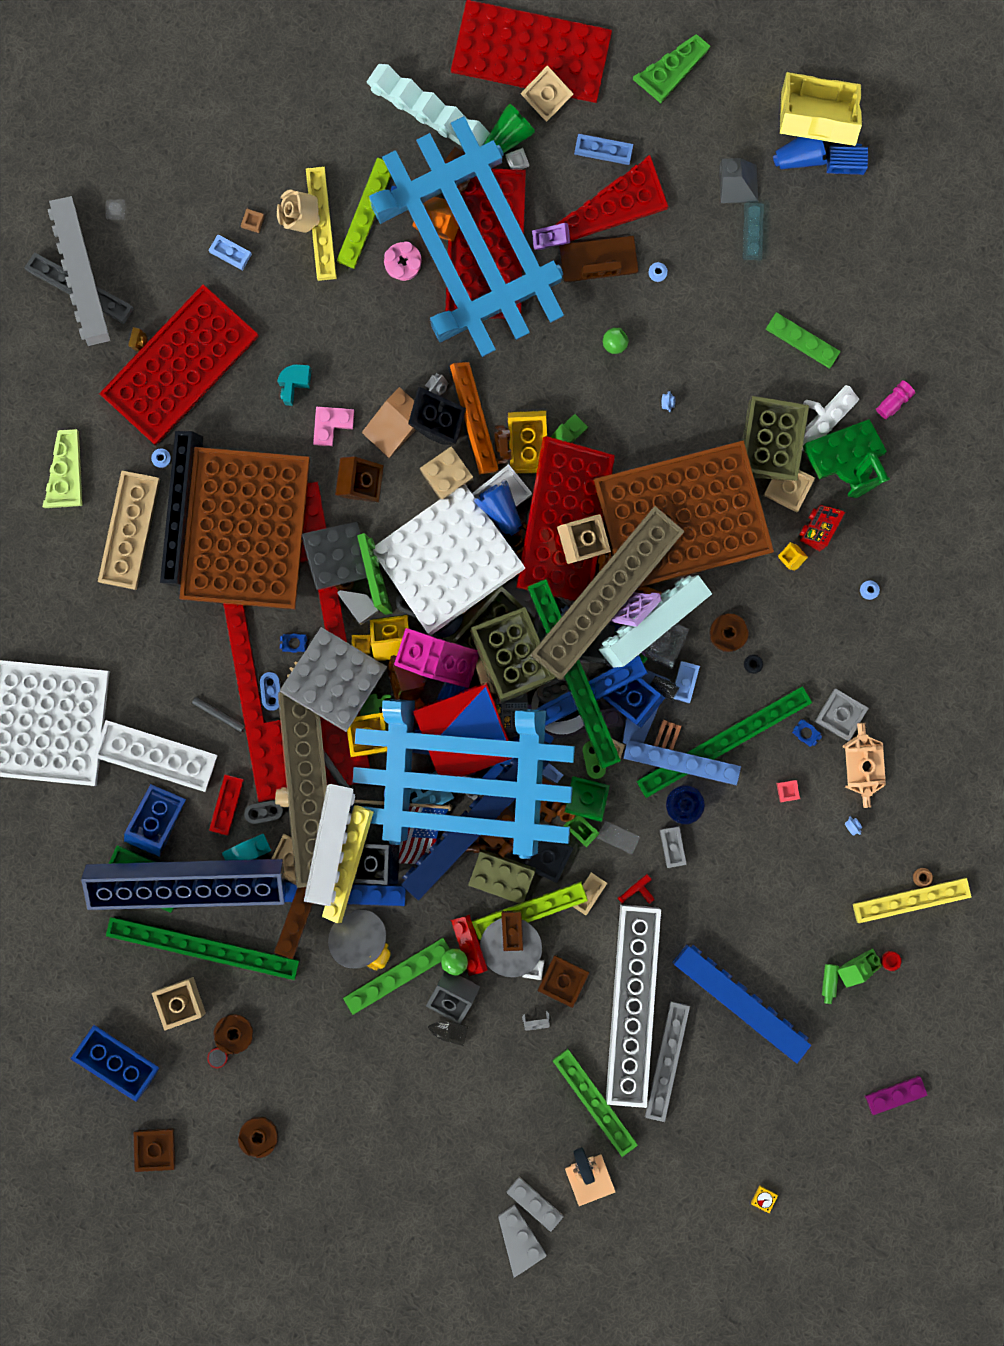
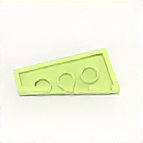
(65, 472)

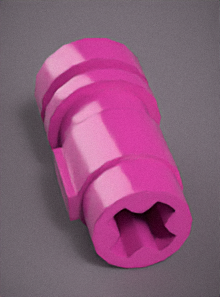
(893, 402)

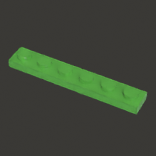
(396, 976)
(595, 1102)

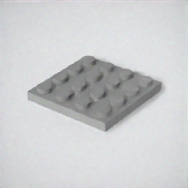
(333, 679)

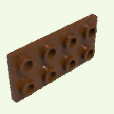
(598, 259)

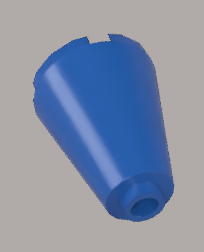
(800, 153)
(500, 508)

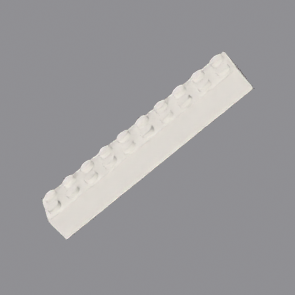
(633, 1006)

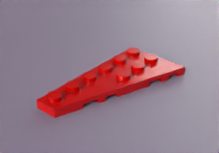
(622, 201)

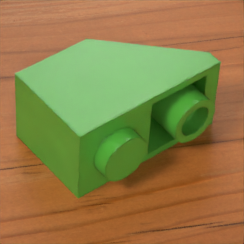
(859, 968)

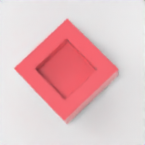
(788, 791)

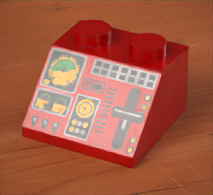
(821, 527)

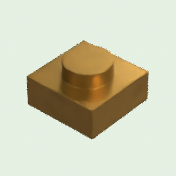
(138, 339)

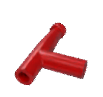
(638, 886)

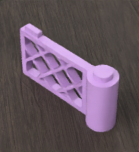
(642, 612)

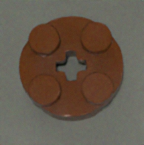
(501, 438)
(723, 623)
(222, 1036)
(256, 1148)

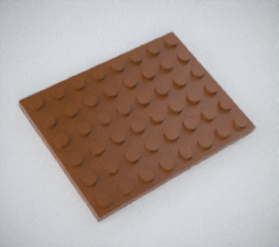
(701, 492)
(244, 528)

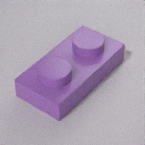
(551, 236)

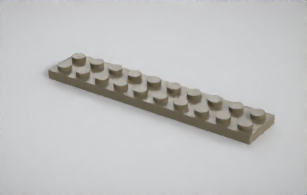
(607, 593)
(304, 780)

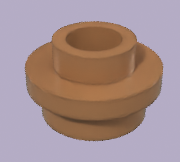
(929, 877)

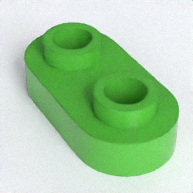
(590, 761)

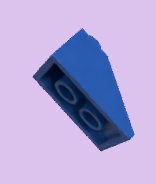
(154, 820)

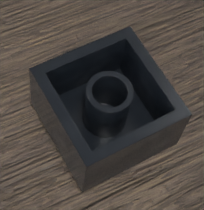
(378, 864)

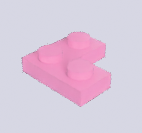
(328, 419)

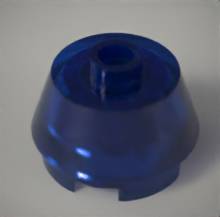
(685, 804)

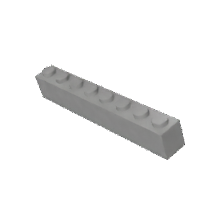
(79, 271)

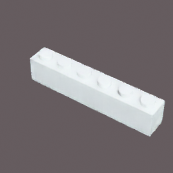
(329, 844)

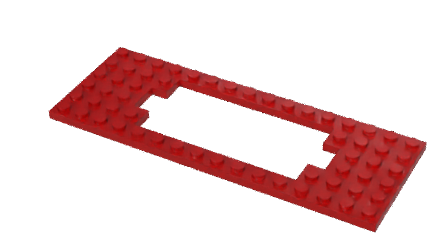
(266, 738)

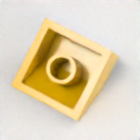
(387, 636)
(373, 722)

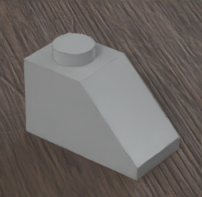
(359, 605)

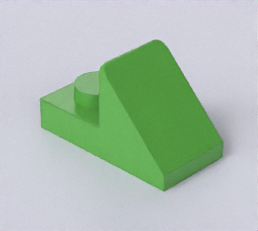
(570, 430)

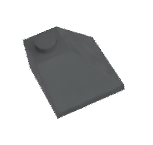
(738, 181)

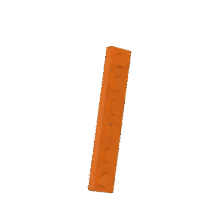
(474, 418)

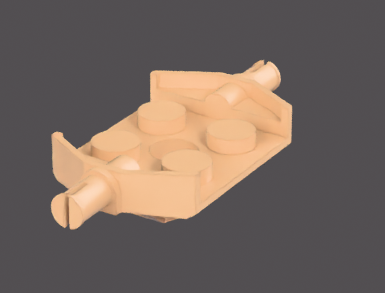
(857, 752)

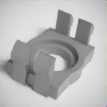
(536, 1024)

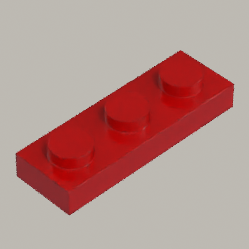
(226, 805)
(469, 944)

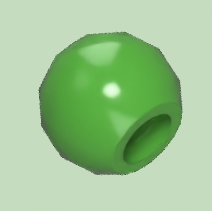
(615, 340)
(454, 961)

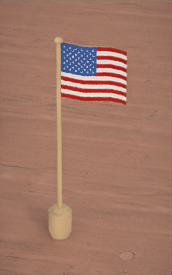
(418, 839)

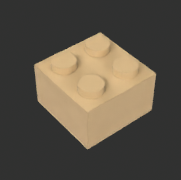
(446, 473)
(583, 539)
(178, 1003)

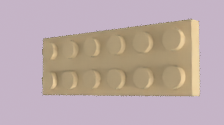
(129, 530)

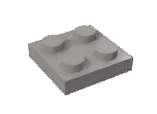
(841, 714)

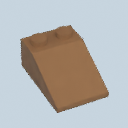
(390, 424)

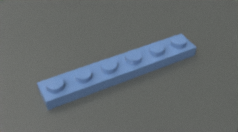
(682, 762)

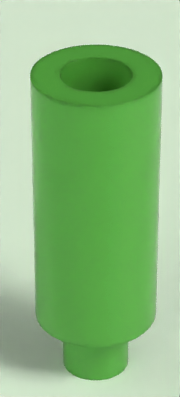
(830, 982)

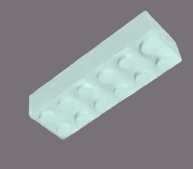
(673, 607)

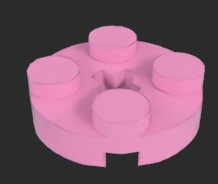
(404, 250)

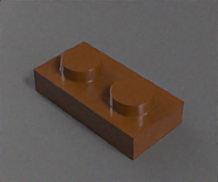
(512, 930)

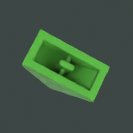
(582, 830)

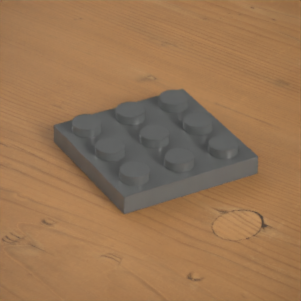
(334, 555)

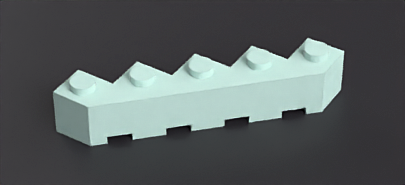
(422, 105)

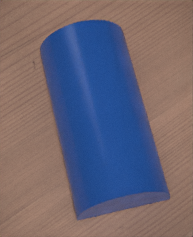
(115, 1063)

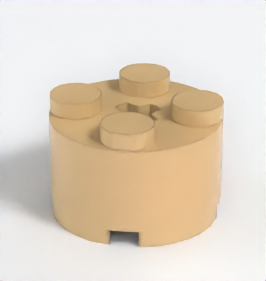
(298, 211)

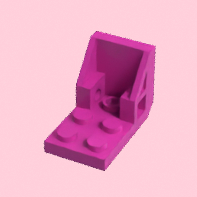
(436, 658)

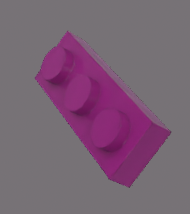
(896, 1095)

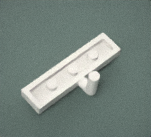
(830, 415)

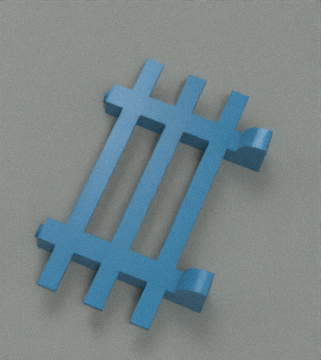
(444, 179)
(527, 790)

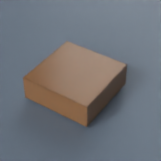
(252, 220)

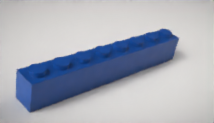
(741, 1003)

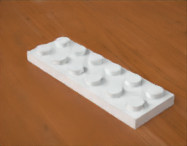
(155, 756)

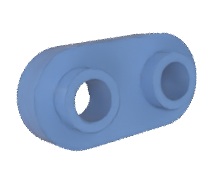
(270, 691)

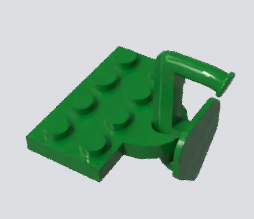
(850, 455)

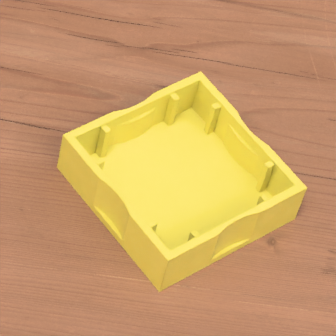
(820, 109)

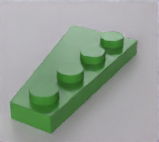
(667, 73)
(374, 576)

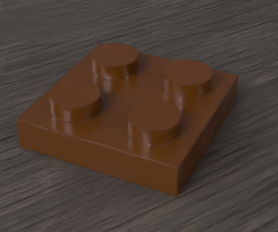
(563, 981)
(154, 1150)

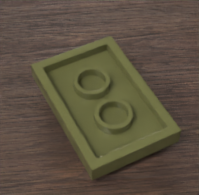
(501, 876)

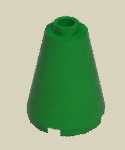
(510, 129)

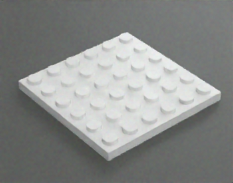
(447, 559)
(51, 722)

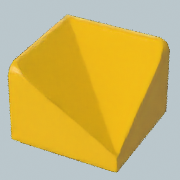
(792, 556)

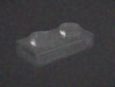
(618, 837)

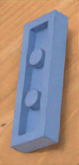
(603, 149)

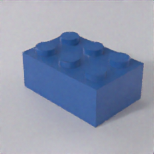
(635, 701)

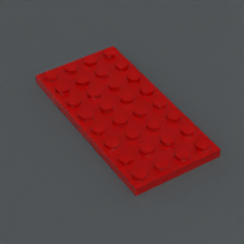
(518, 45)
(513, 187)
(179, 364)
(561, 495)

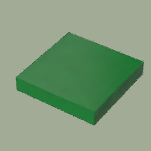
(587, 799)

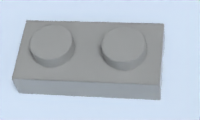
(673, 847)

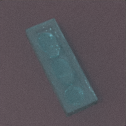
(753, 231)

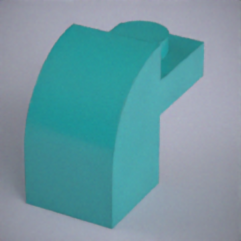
(292, 377)
(248, 850)

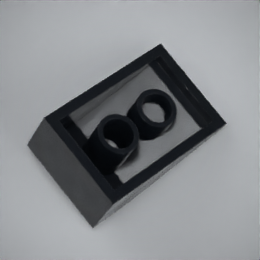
(436, 417)

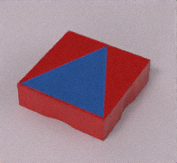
(467, 714)

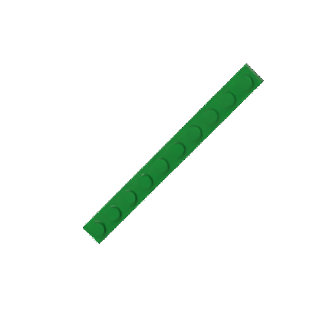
(577, 682)
(730, 738)
(202, 948)

